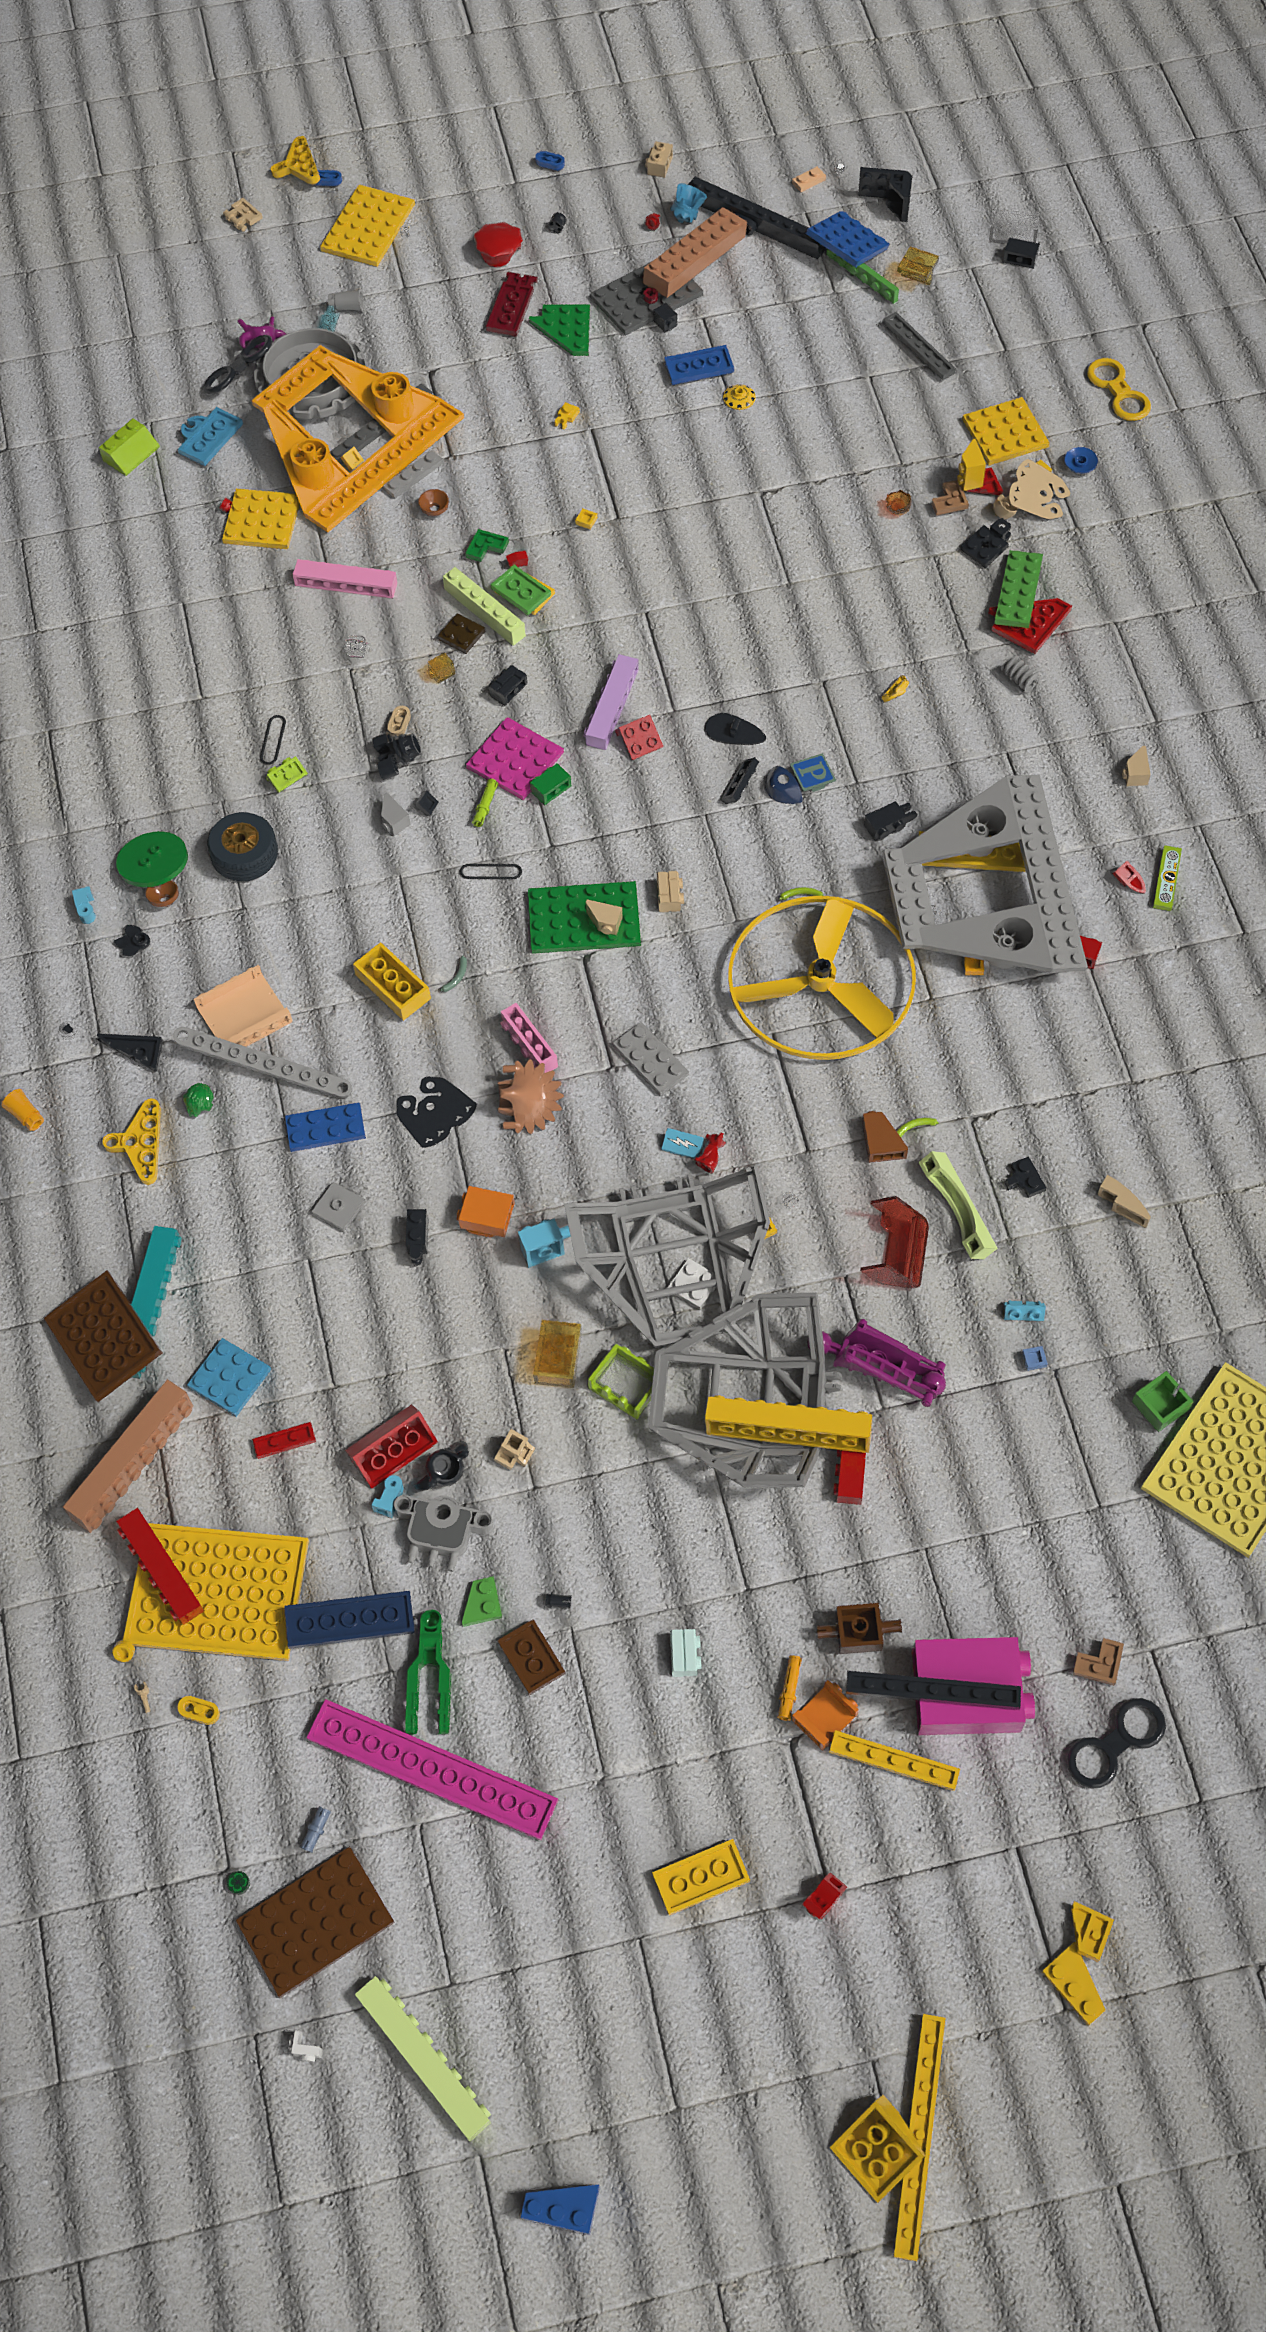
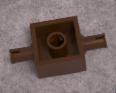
(869, 1620)

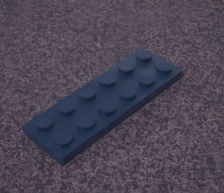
(349, 1619)

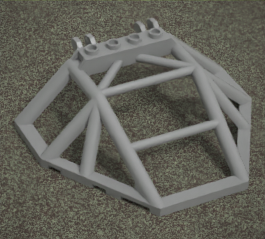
(673, 1203)
(760, 1357)

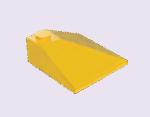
(878, 2149)

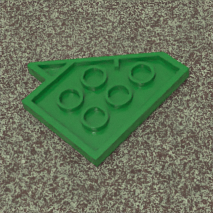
(566, 326)

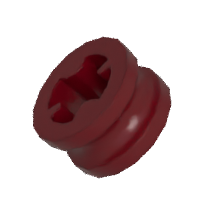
(650, 299)

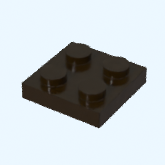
(461, 633)

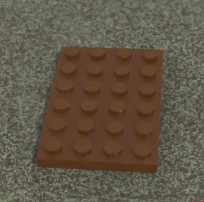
(103, 1336)
(315, 1922)

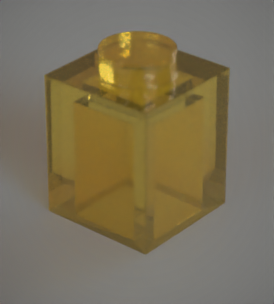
(441, 668)

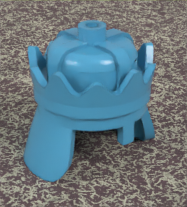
(687, 202)

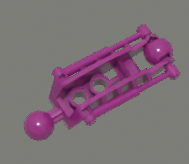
(879, 1355)

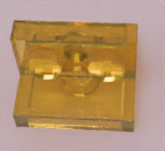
(918, 265)

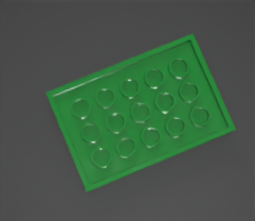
(562, 923)

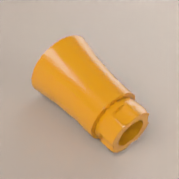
(22, 1109)

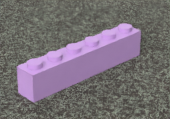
(611, 702)

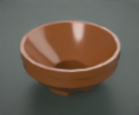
(432, 498)
(156, 893)

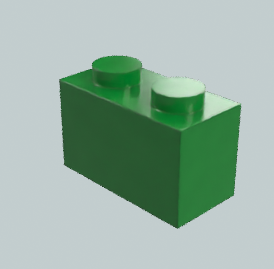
(550, 784)

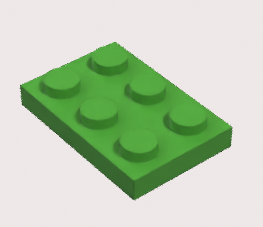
(521, 589)

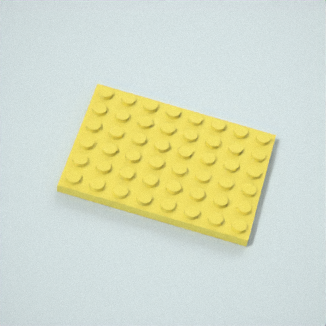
(1219, 1463)

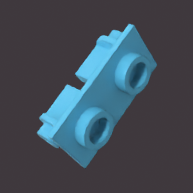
(1030, 1312)

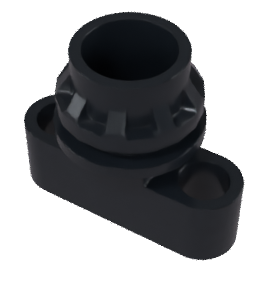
(395, 750)

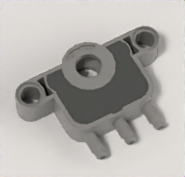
(438, 1536)

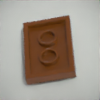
(531, 1657)

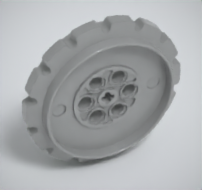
(292, 348)

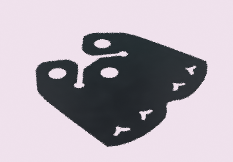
(441, 1117)

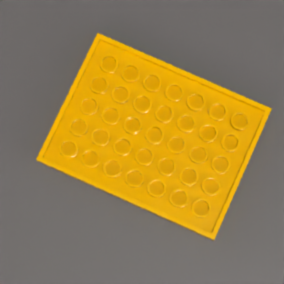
(238, 1582)

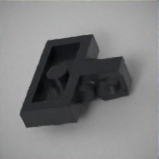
(1026, 1178)

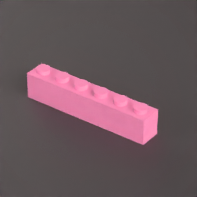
(345, 578)

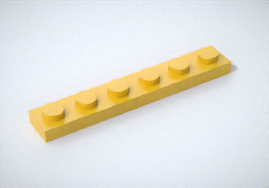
(894, 1760)

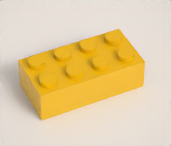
(392, 981)

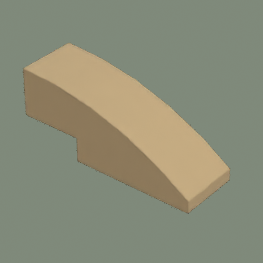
(1124, 1201)

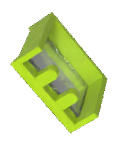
(623, 1380)

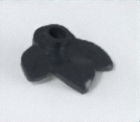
(130, 942)

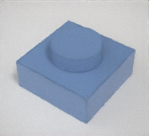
(1034, 1358)

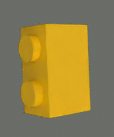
(971, 467)

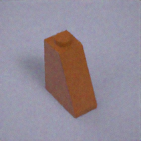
(882, 1139)

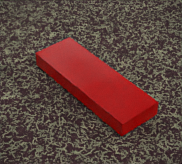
(284, 1440)

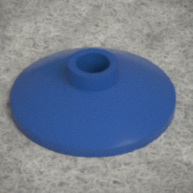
(1081, 460)

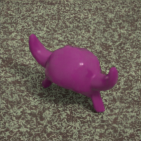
(254, 331)

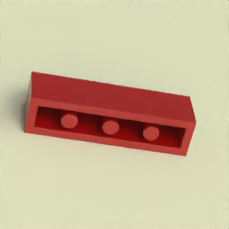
(851, 1477)

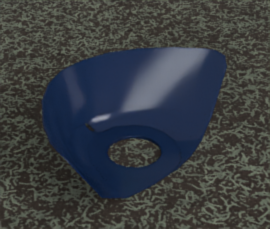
(784, 793)

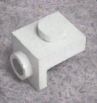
(307, 2052)

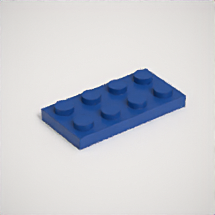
(699, 364)
(325, 1127)

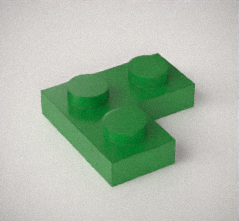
(486, 541)

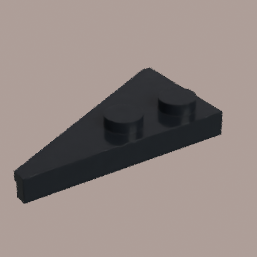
(141, 1049)

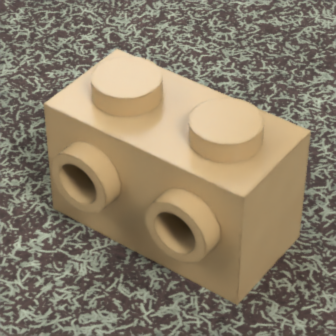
(659, 159)

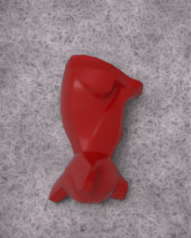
(709, 1158)

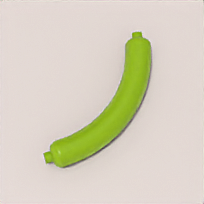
(800, 890)
(916, 1122)

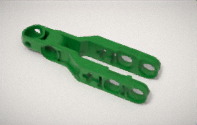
(429, 1653)

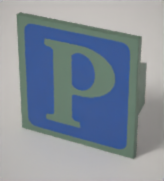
(813, 773)

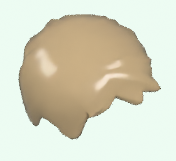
(1003, 507)

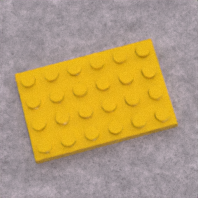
(367, 225)

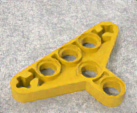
(298, 163)
(138, 1131)

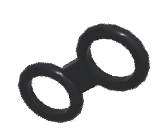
(238, 365)
(1116, 1743)

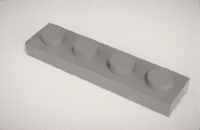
(413, 474)

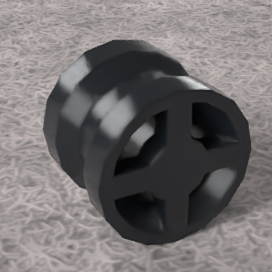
(557, 222)

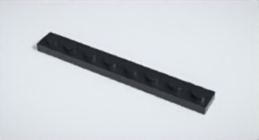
(933, 1690)

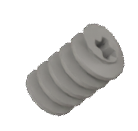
(1020, 673)

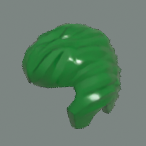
(198, 1099)

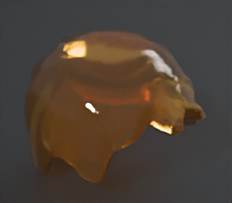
(898, 502)

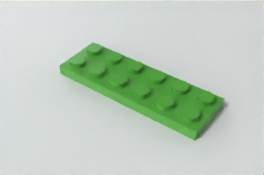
(1019, 589)

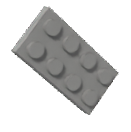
(650, 1059)

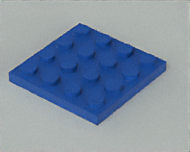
(848, 238)

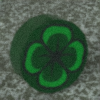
(238, 1883)

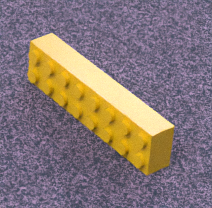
(788, 1424)

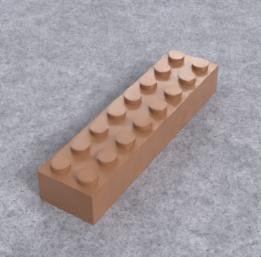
(694, 252)
(129, 1456)

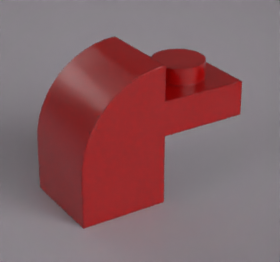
(824, 1896)

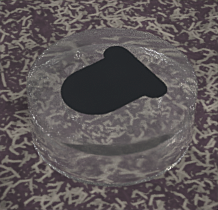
(68, 1030)

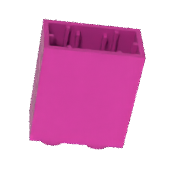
(973, 1661)

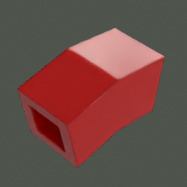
(518, 558)

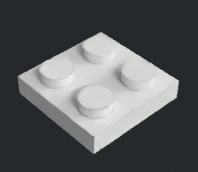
(691, 1273)

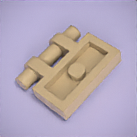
(245, 211)

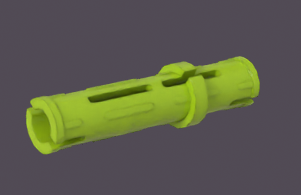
(486, 799)

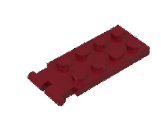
(511, 304)

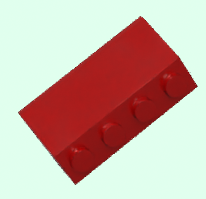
(391, 1446)

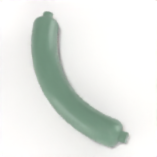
(459, 976)

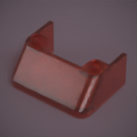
(905, 1244)

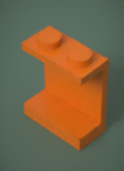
(825, 1714)

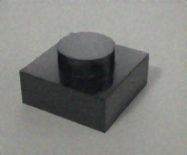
(426, 803)

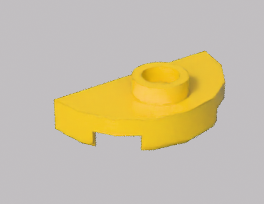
(896, 689)

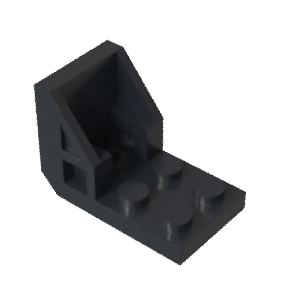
(887, 184)

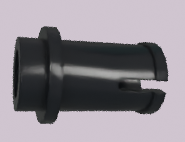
(556, 1600)

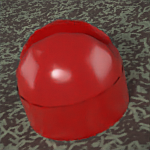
(226, 505)

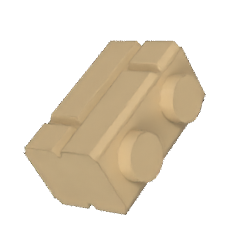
(669, 891)

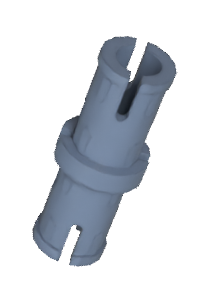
(315, 1829)

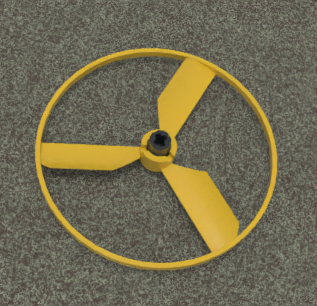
(821, 977)

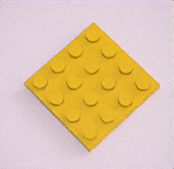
(1005, 431)
(261, 519)

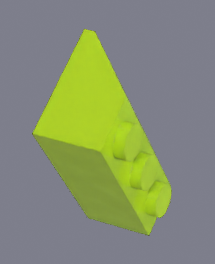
(128, 447)

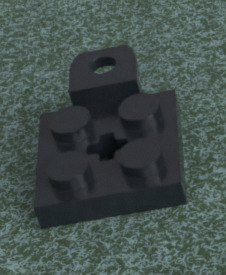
(995, 538)

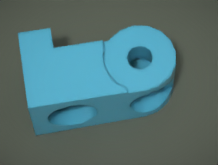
(82, 902)
(392, 1490)

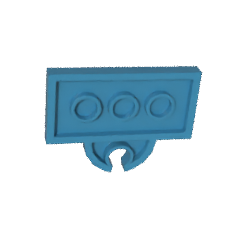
(208, 435)

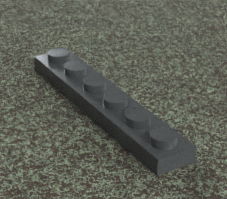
(919, 346)

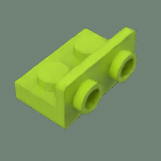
(286, 774)

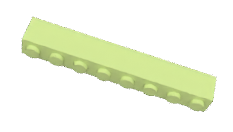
(423, 2059)

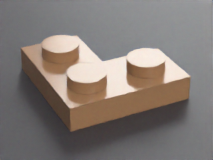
(952, 501)
(1100, 1668)

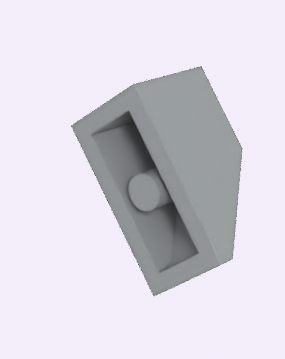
(393, 816)

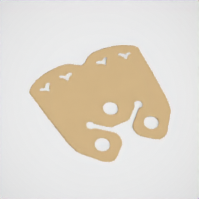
(1030, 485)

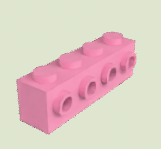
(528, 1038)

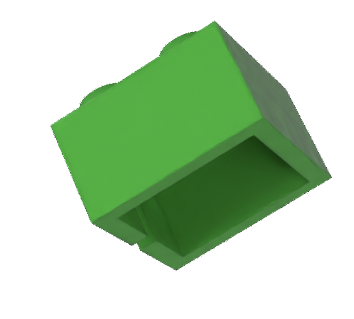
(1159, 1404)

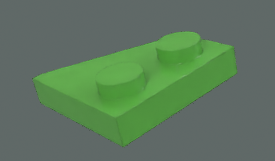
(482, 1603)

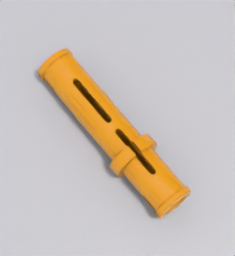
(790, 1683)

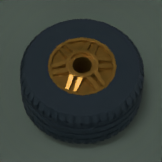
(242, 846)

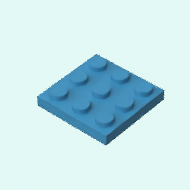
(229, 1377)

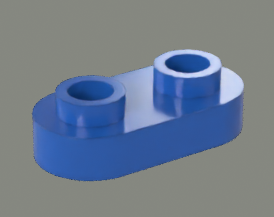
(550, 160)
(329, 178)

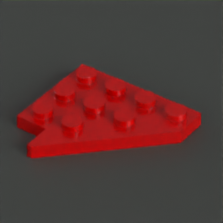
(1044, 620)

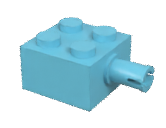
(542, 1241)

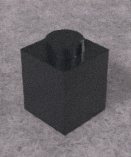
(665, 317)

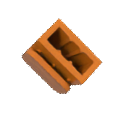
(485, 1212)

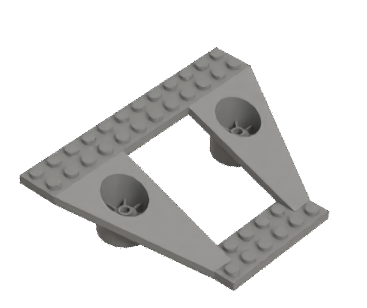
(1043, 931)

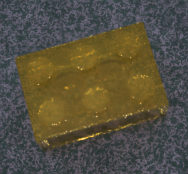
(557, 1354)

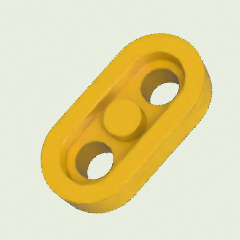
(199, 1710)

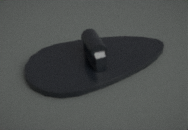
(733, 730)

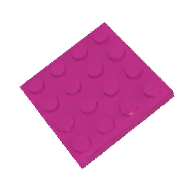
(514, 757)

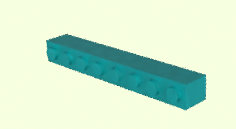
(154, 1277)

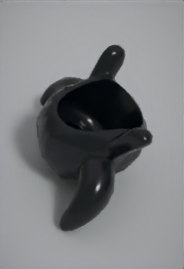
(444, 1467)

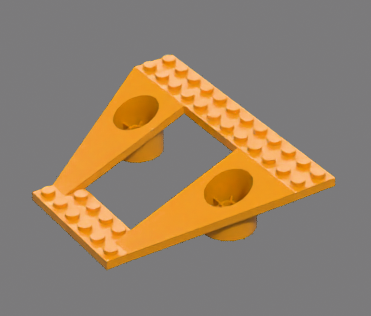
(319, 481)

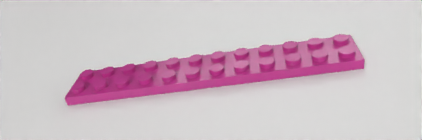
(433, 1769)

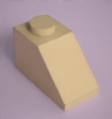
(1137, 769)
(604, 916)

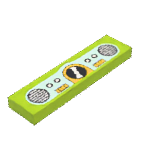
(1167, 878)

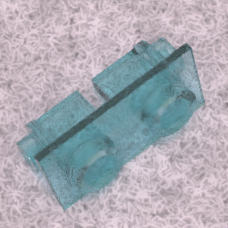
(329, 319)

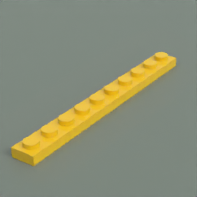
(921, 2127)

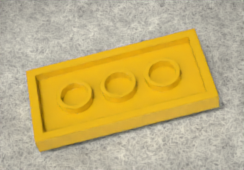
(701, 1877)

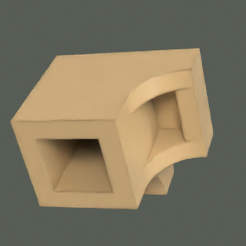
(514, 1449)

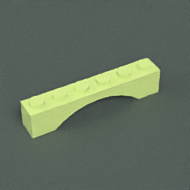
(973, 1230)

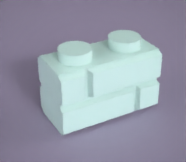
(683, 1652)

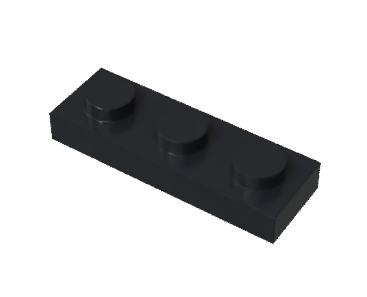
(740, 780)

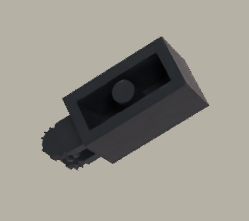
(888, 819)
(417, 1234)

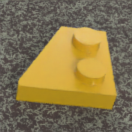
(1090, 1931)

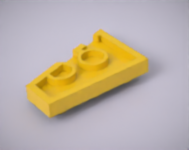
(1075, 1984)

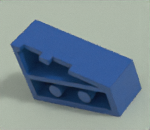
(563, 2208)

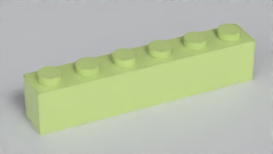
(484, 606)

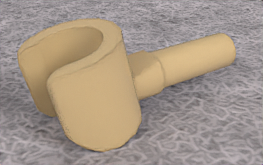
(143, 1694)

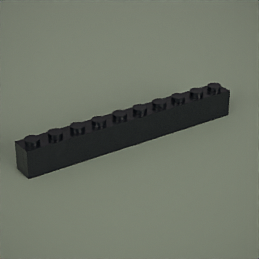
(767, 221)

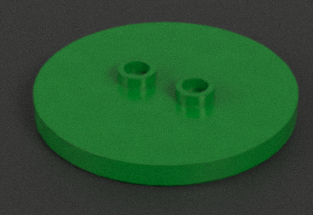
(152, 859)

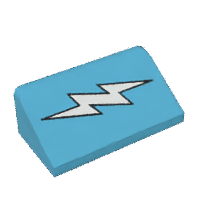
(682, 1143)

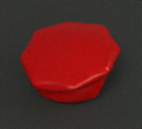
(498, 243)

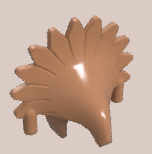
(528, 1096)

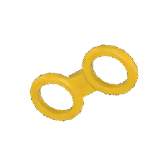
(1119, 389)

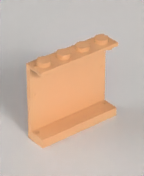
(243, 1008)

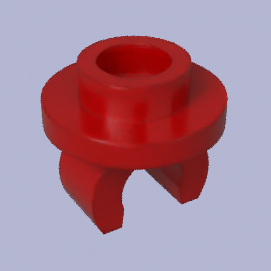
(652, 221)

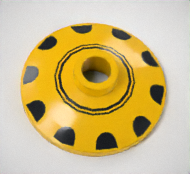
(739, 397)

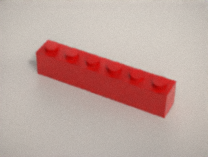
(160, 1566)

